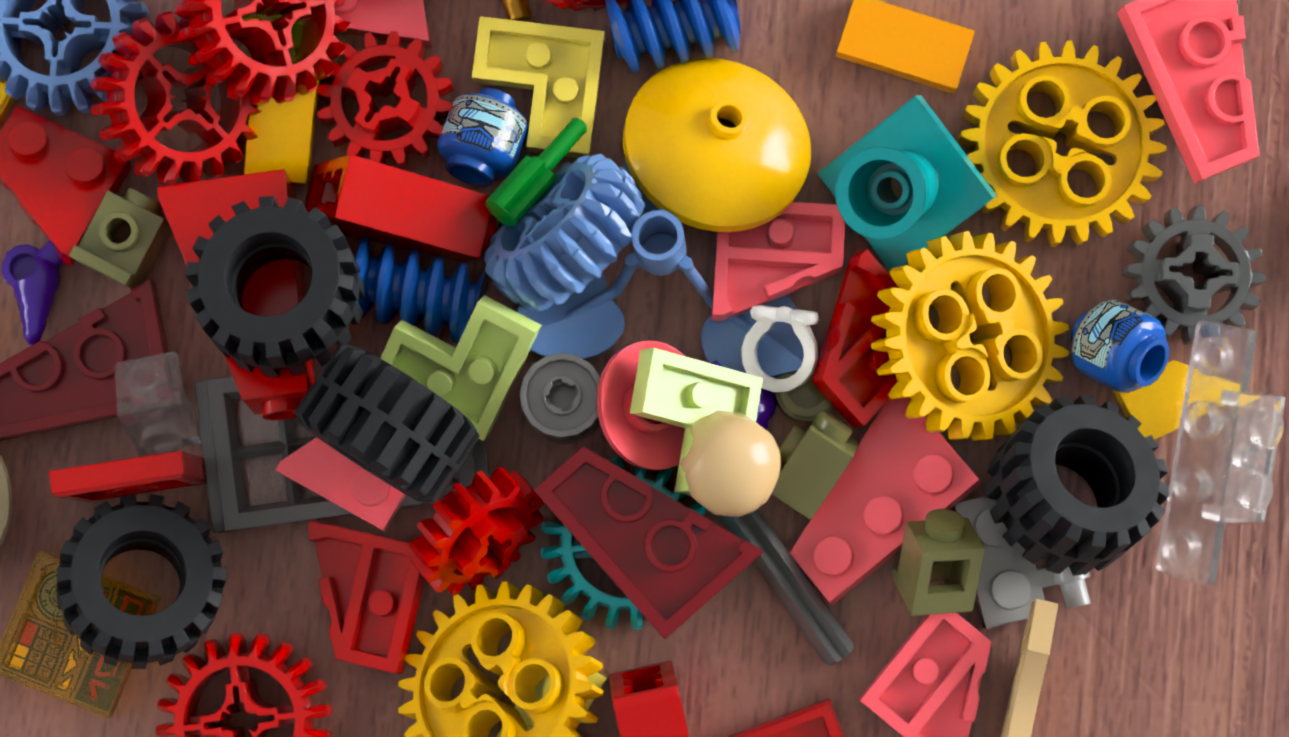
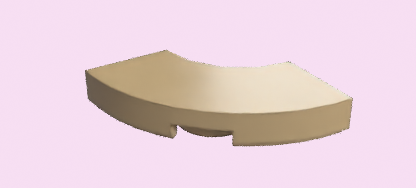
(1030, 669)

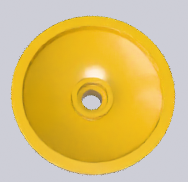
(712, 172)

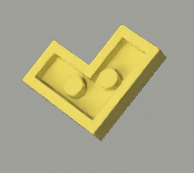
(554, 62)

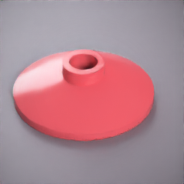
(635, 438)

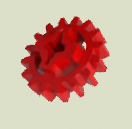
(397, 77)
(476, 531)

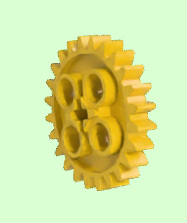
(1076, 89)
(924, 355)
(541, 646)

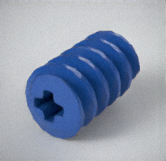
(671, 25)
(417, 291)

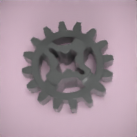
(1196, 248)

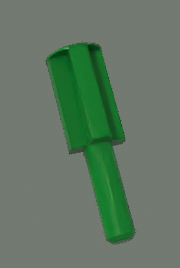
(532, 177)

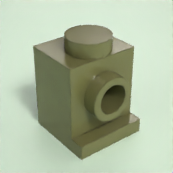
(130, 260)
(813, 462)
(934, 551)

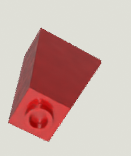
(269, 290)

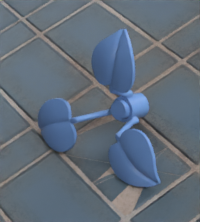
(593, 323)

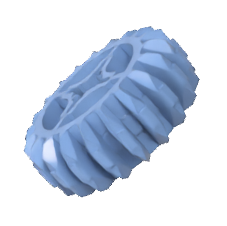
(65, 56)
(566, 234)

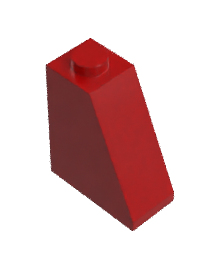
(401, 208)

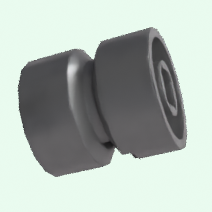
(561, 397)

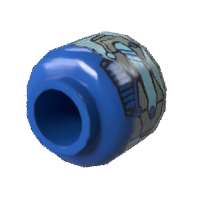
(482, 137)
(1119, 346)

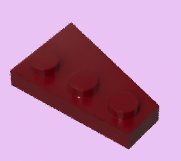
(73, 373)
(644, 540)

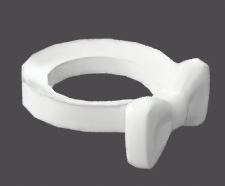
(800, 322)

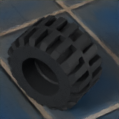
(253, 241)
(387, 423)
(1107, 455)
(140, 527)

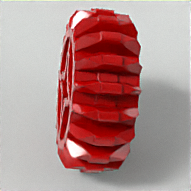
(271, 68)
(157, 80)
(243, 690)

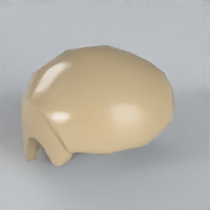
(731, 464)

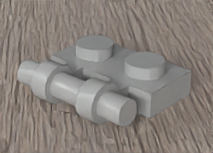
(1006, 578)

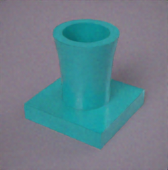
(935, 176)

